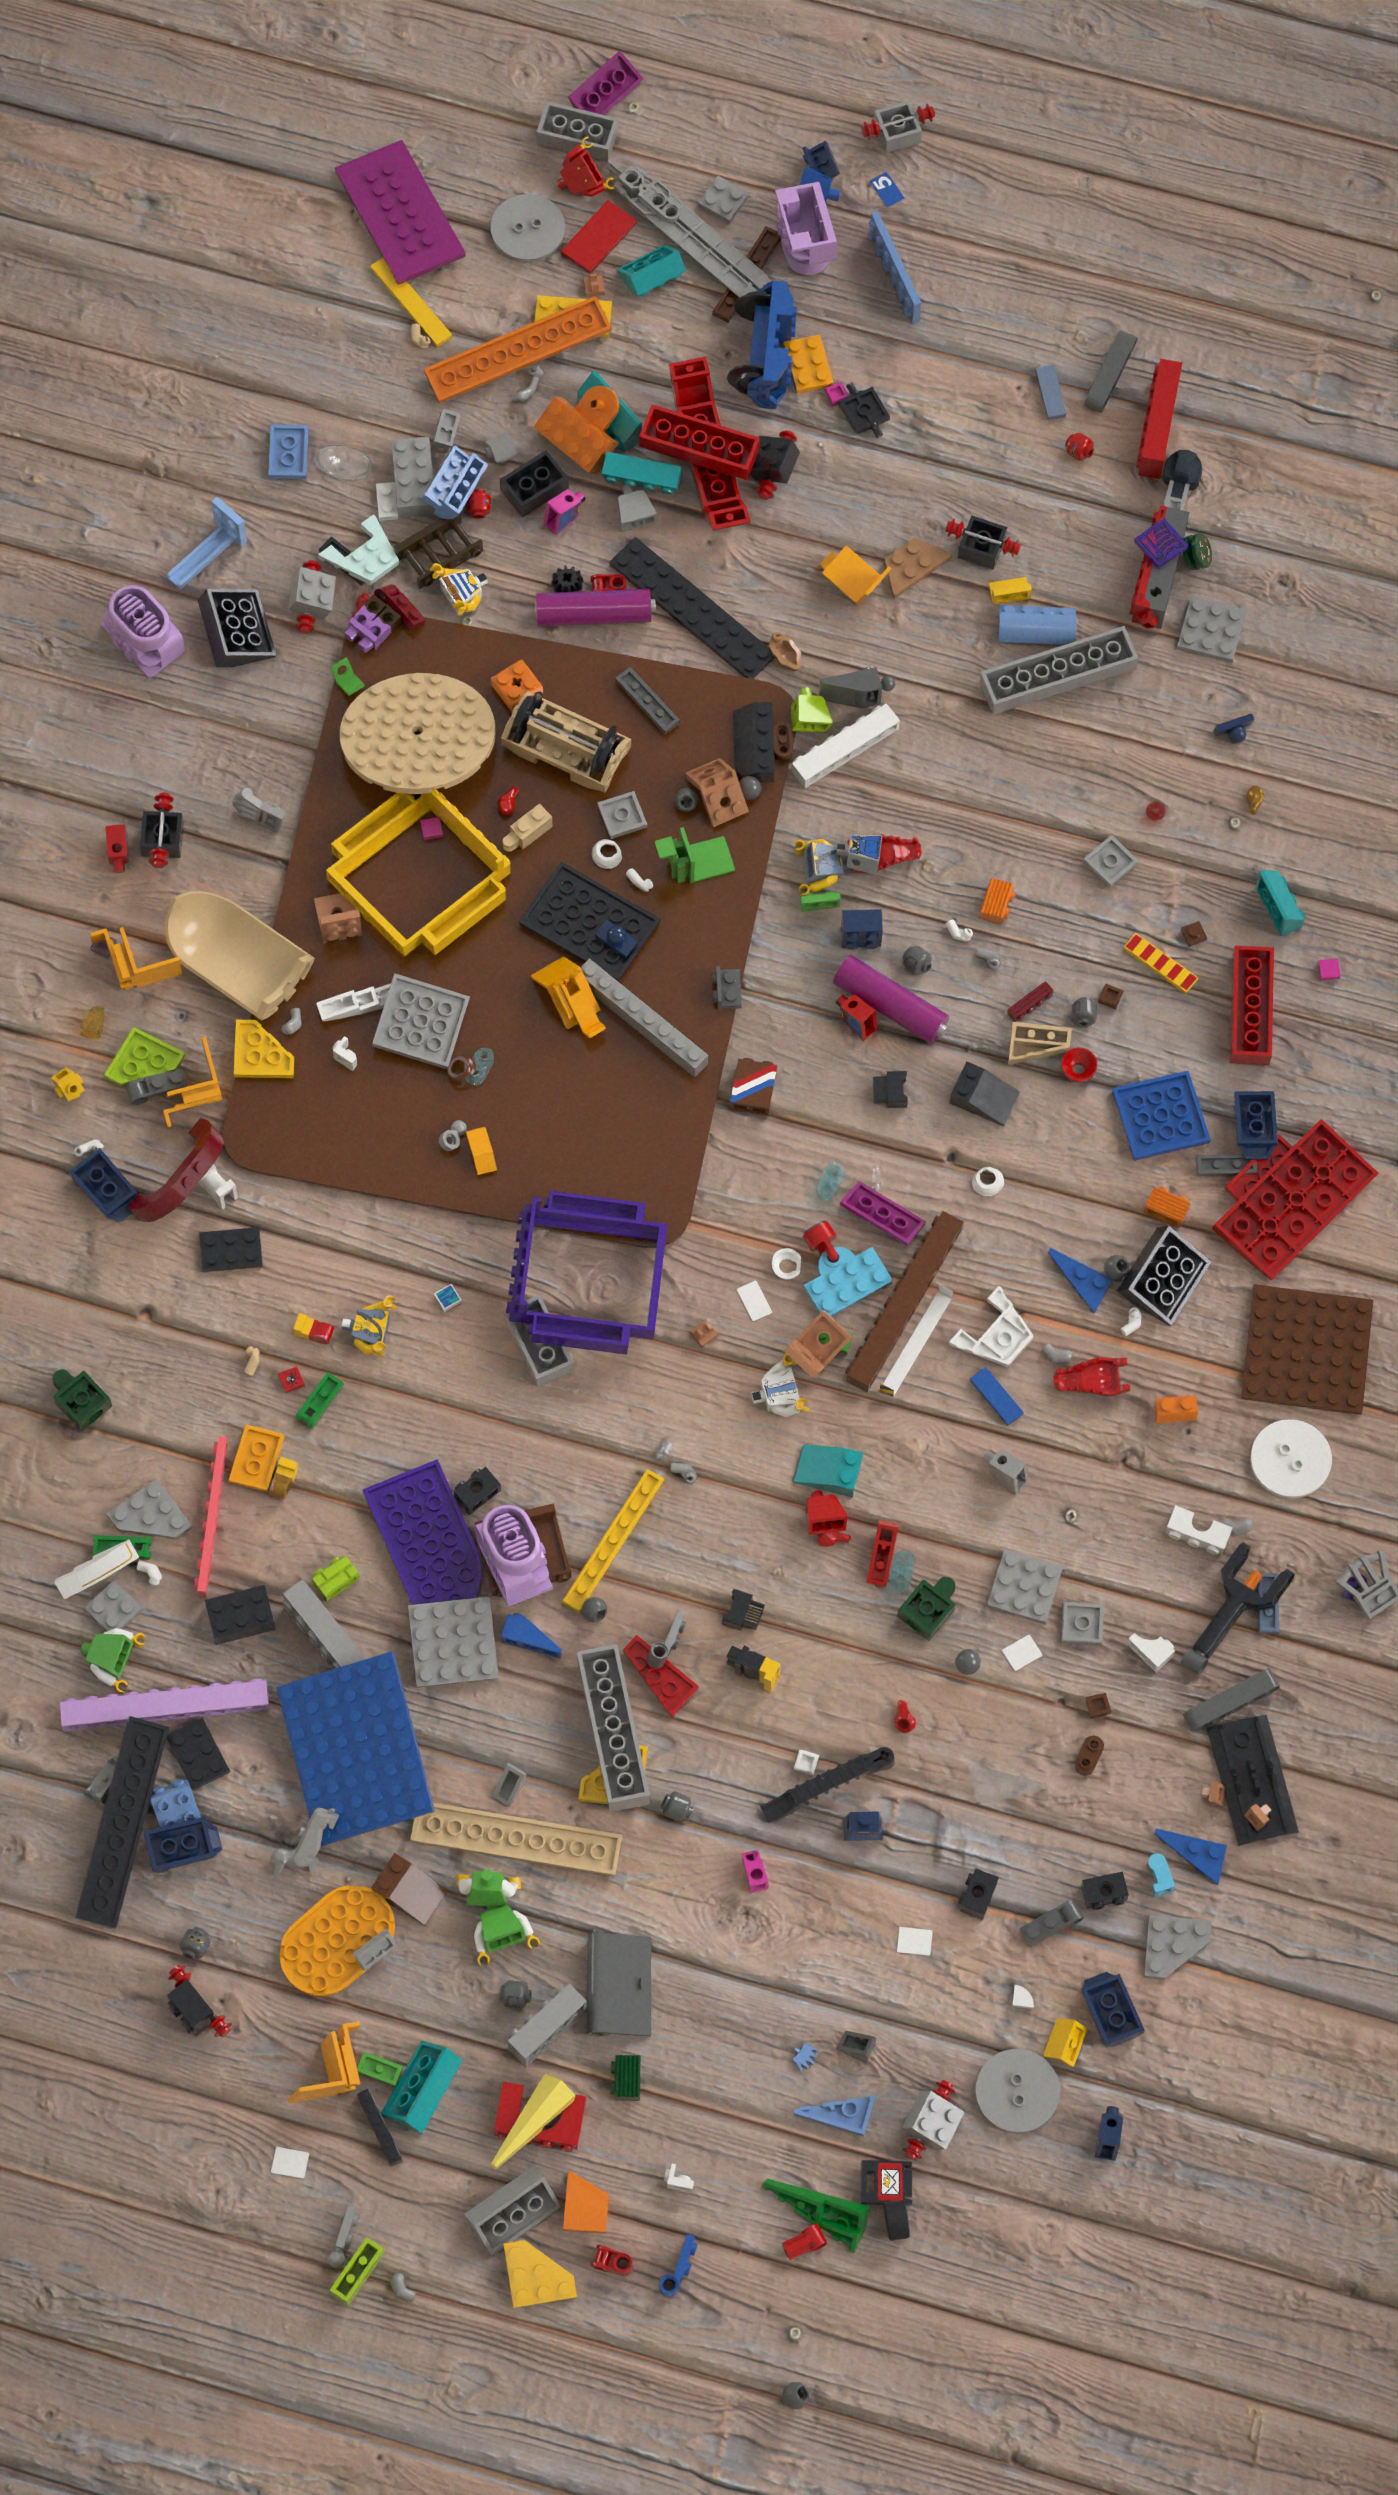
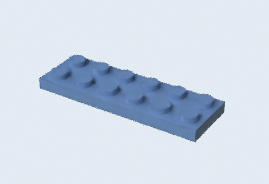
(893, 265)

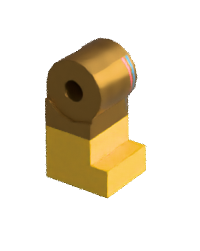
(283, 1478)

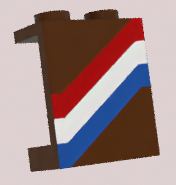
(753, 1086)

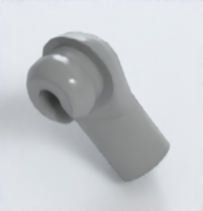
(990, 956)
(1062, 1356)
(686, 1471)
(1241, 1527)

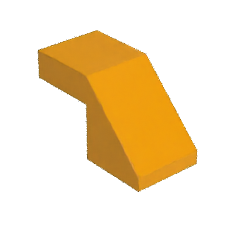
(481, 1150)

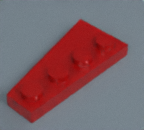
(667, 1683)

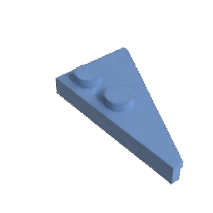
(845, 2115)

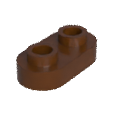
(783, 742)
(1089, 1754)

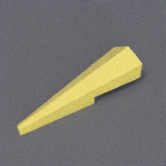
(544, 2105)

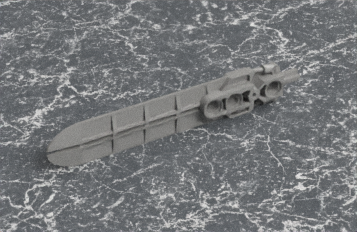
(643, 202)

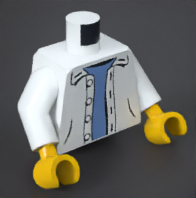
(780, 1390)

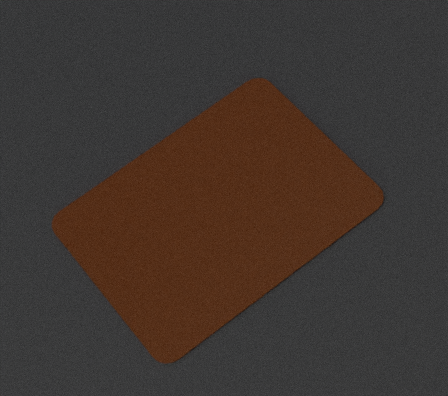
(556, 1105)

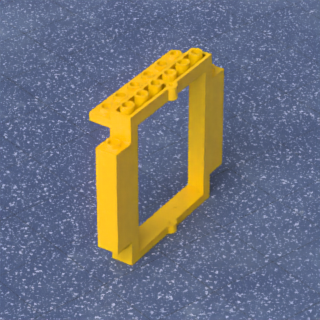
(385, 825)

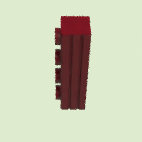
(1030, 1001)

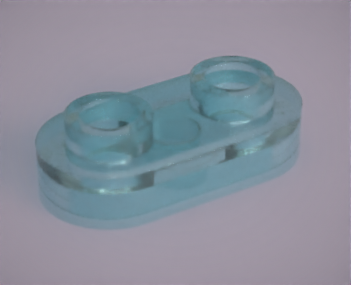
(482, 1066)
(830, 1182)
(902, 1570)

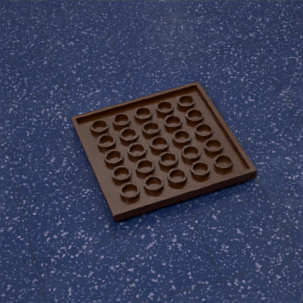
(1307, 1349)

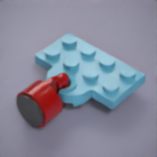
(842, 1275)

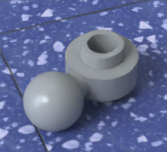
(458, 1129)

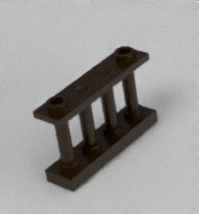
(436, 531)

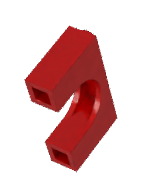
(563, 2134)

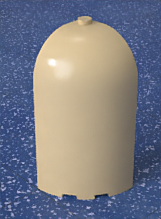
(234, 951)

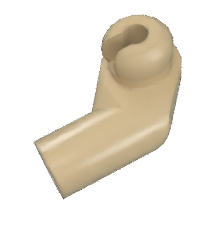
(417, 338)
(253, 1362)

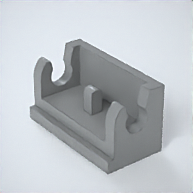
(445, 430)
(100, 1786)

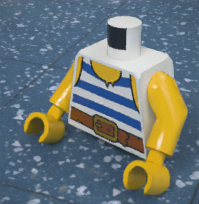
(460, 587)

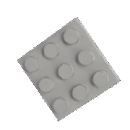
(1211, 629)
(1025, 1586)

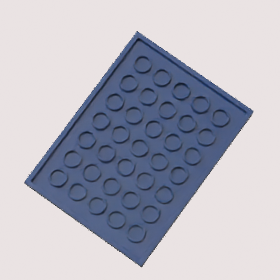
(356, 1747)

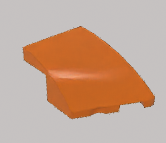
(585, 2206)

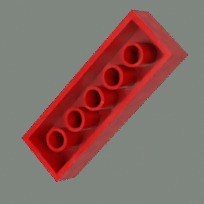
(1158, 418)
(699, 442)
(1252, 1005)

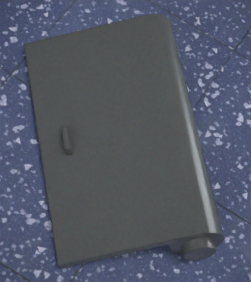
(619, 1984)

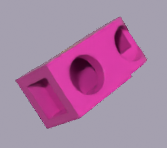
(755, 1871)

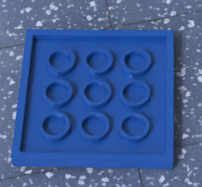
(1161, 1115)

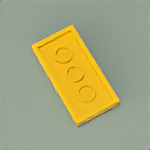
(549, 305)

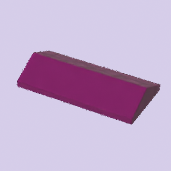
(606, 86)
(883, 1213)

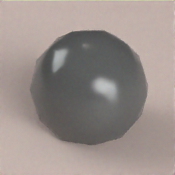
(750, 787)
(686, 799)
(1116, 1267)
(594, 1609)
(968, 1661)
(795, 2395)

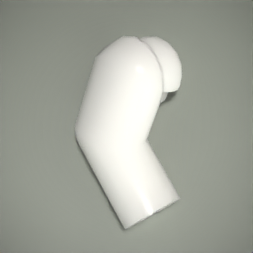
(638, 881)
(958, 934)
(88, 1147)
(1133, 1323)
(152, 1570)

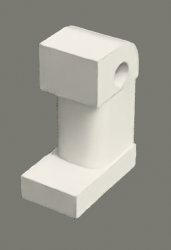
(217, 1186)

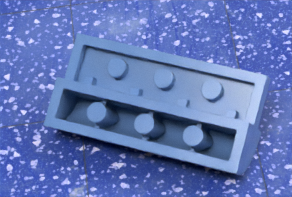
(454, 483)
(1037, 624)

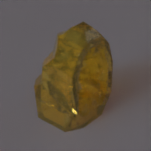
(93, 1023)

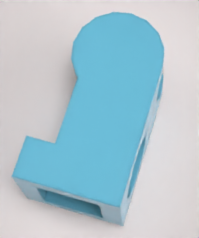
(1161, 1873)

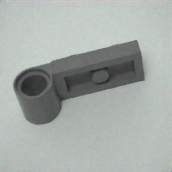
(155, 1085)
(670, 1643)
(1052, 1922)

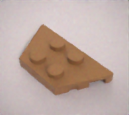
(913, 563)

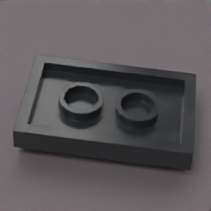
(231, 1249)
(197, 1754)

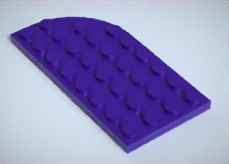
(426, 1535)

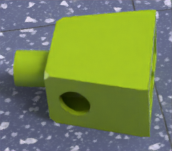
(810, 713)

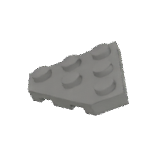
(150, 1514)
(1173, 1943)

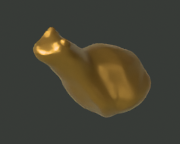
(1255, 797)

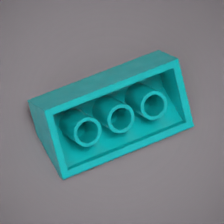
(626, 426)
(642, 472)
(422, 2086)

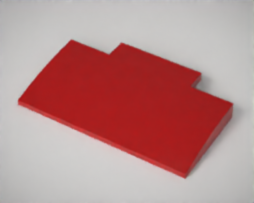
(1291, 1197)

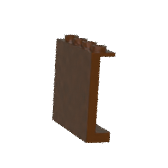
(548, 1531)

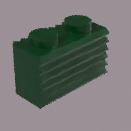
(627, 2077)

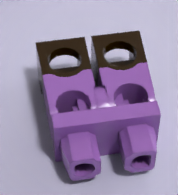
(372, 624)

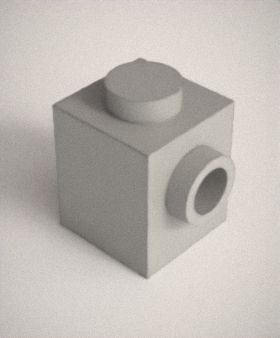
(500, 448)

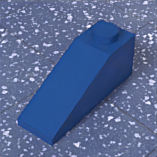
(524, 1634)

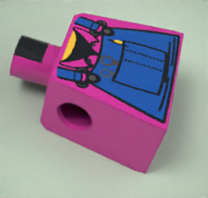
(563, 510)

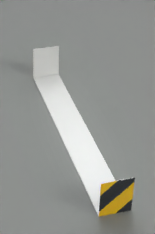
(917, 1341)

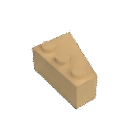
(1037, 1042)

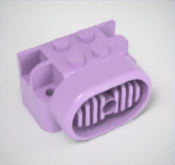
(805, 228)
(146, 641)
(513, 1553)

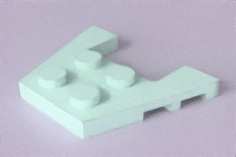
(368, 561)

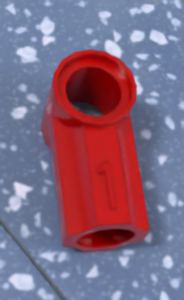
(809, 2240)

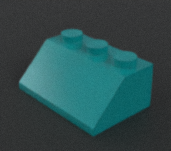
(652, 270)
(1279, 901)

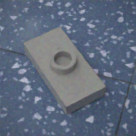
(375, 1949)

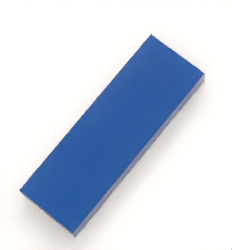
(996, 1396)

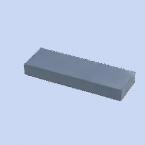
(1050, 392)
(1268, 1619)

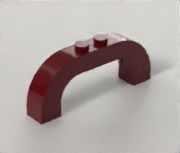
(167, 1198)

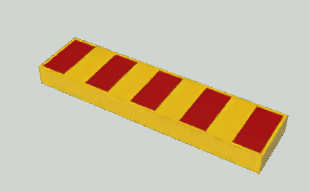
(1160, 963)

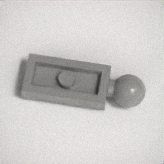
(337, 2258)

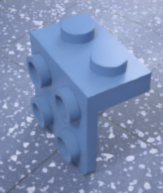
(174, 1803)

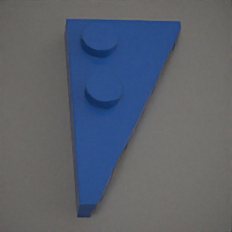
(1087, 1281)
(1203, 1854)

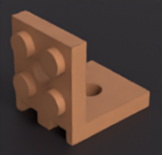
(715, 782)
(337, 925)
(810, 1351)

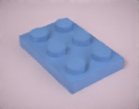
(288, 451)

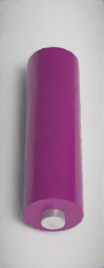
(594, 607)
(891, 999)

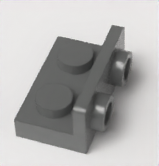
(728, 988)

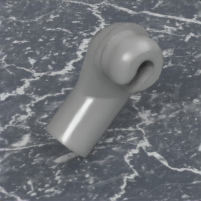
(293, 1024)
(399, 2288)

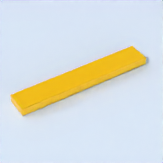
(412, 304)

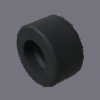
(896, 2220)

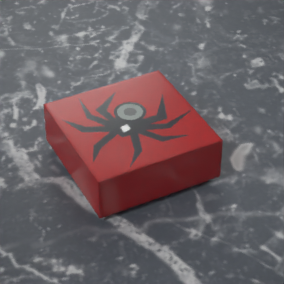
(291, 1379)

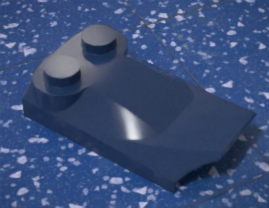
(1256, 1123)
(104, 1185)
(182, 1844)
(1112, 2009)

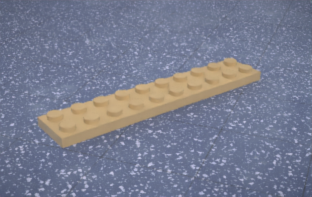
(519, 1839)

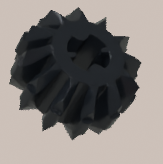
(567, 580)

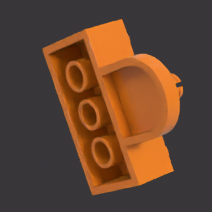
(582, 428)

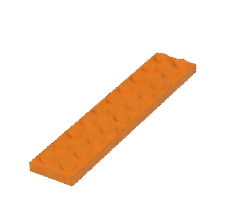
(517, 349)

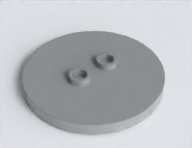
(527, 228)
(1017, 2091)

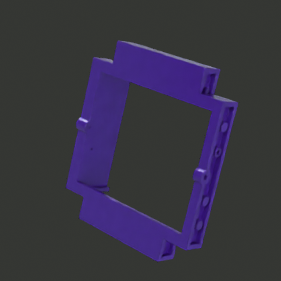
(594, 1216)

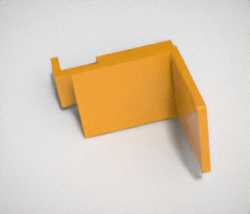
(851, 574)
(125, 966)
(571, 995)
(197, 1094)
(339, 2067)

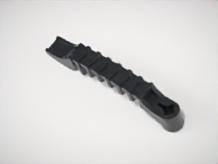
(792, 1798)

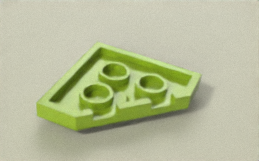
(142, 1057)

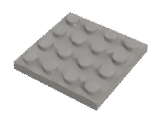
(420, 1021)
(453, 1642)

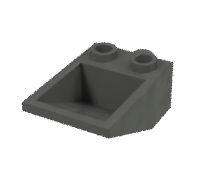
(856, 688)

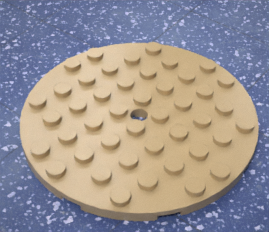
(453, 740)

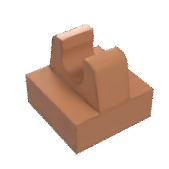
(594, 285)
(703, 1333)
(1214, 1793)
(1258, 1816)

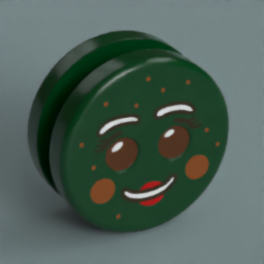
(1198, 552)

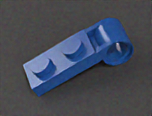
(683, 2267)

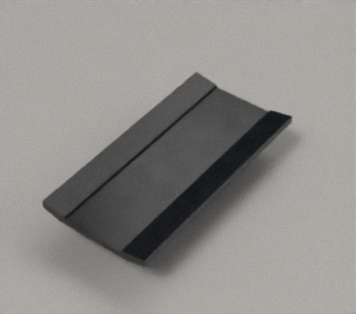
(1252, 1776)

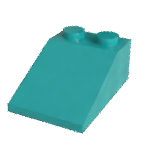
(829, 1469)

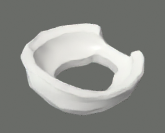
(606, 862)
(988, 1190)
(781, 1255)

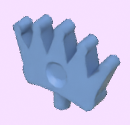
(804, 2056)

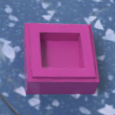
(836, 393)
(431, 828)
(1329, 969)

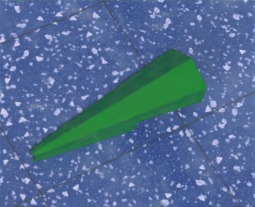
(835, 2215)

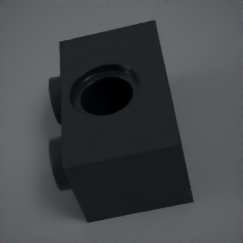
(472, 1501)
(1113, 1882)
(978, 1905)

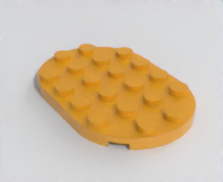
(321, 1942)

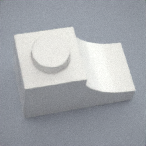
(1152, 1652)

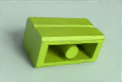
(335, 1578)

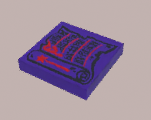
(1161, 543)

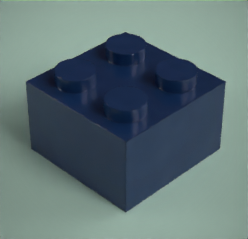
(861, 928)

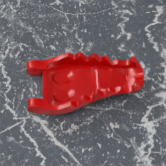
(896, 850)
(1096, 1376)

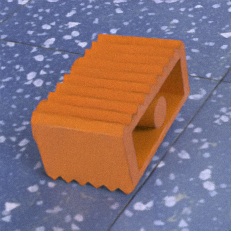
(996, 901)
(1167, 1206)
(1175, 1409)

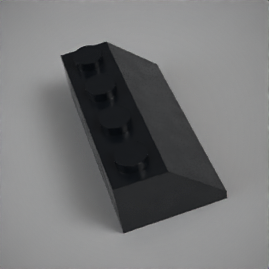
(754, 741)

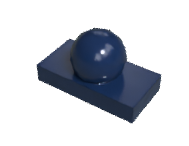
(1235, 728)
(616, 938)

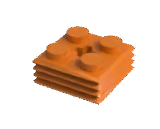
(515, 674)

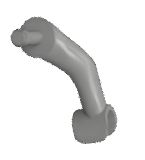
(525, 394)

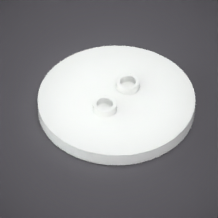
(1291, 1459)

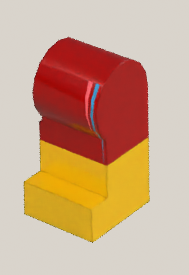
(313, 1329)

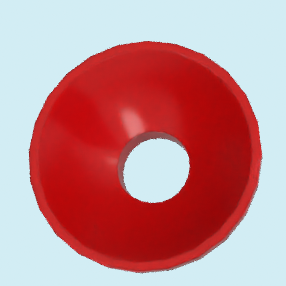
(1082, 1057)

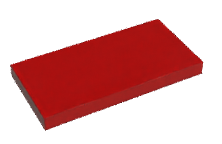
(599, 236)

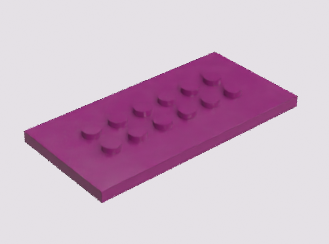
(400, 212)

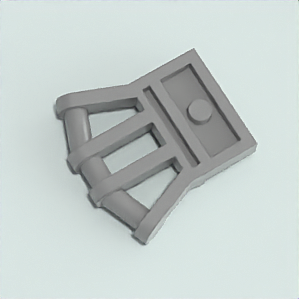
(253, 809)
(1377, 1595)

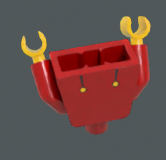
(581, 173)

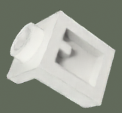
(344, 1056)
(680, 2183)

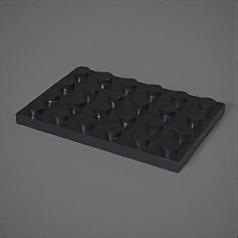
(573, 910)

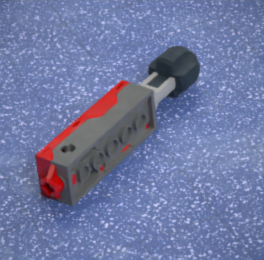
(1154, 585)

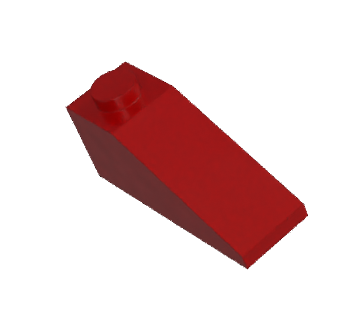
(882, 1552)

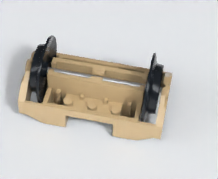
(546, 733)

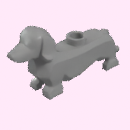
(309, 1845)

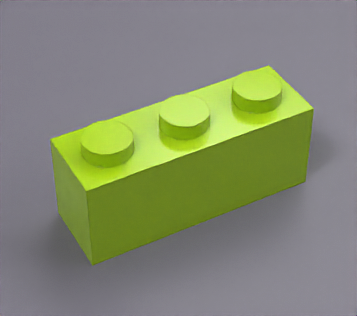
(357, 2271)

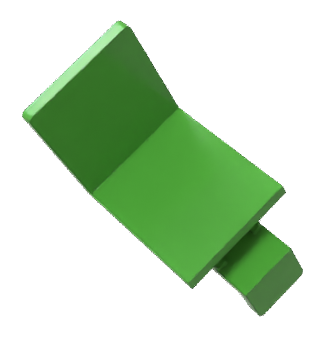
(697, 860)

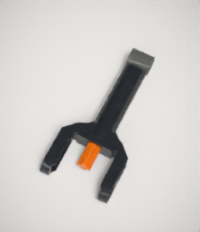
(1239, 1599)

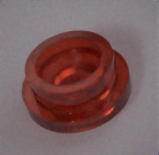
(1153, 815)

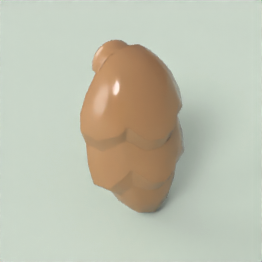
(785, 651)

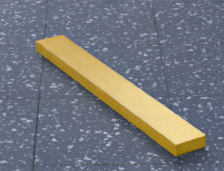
(613, 1540)

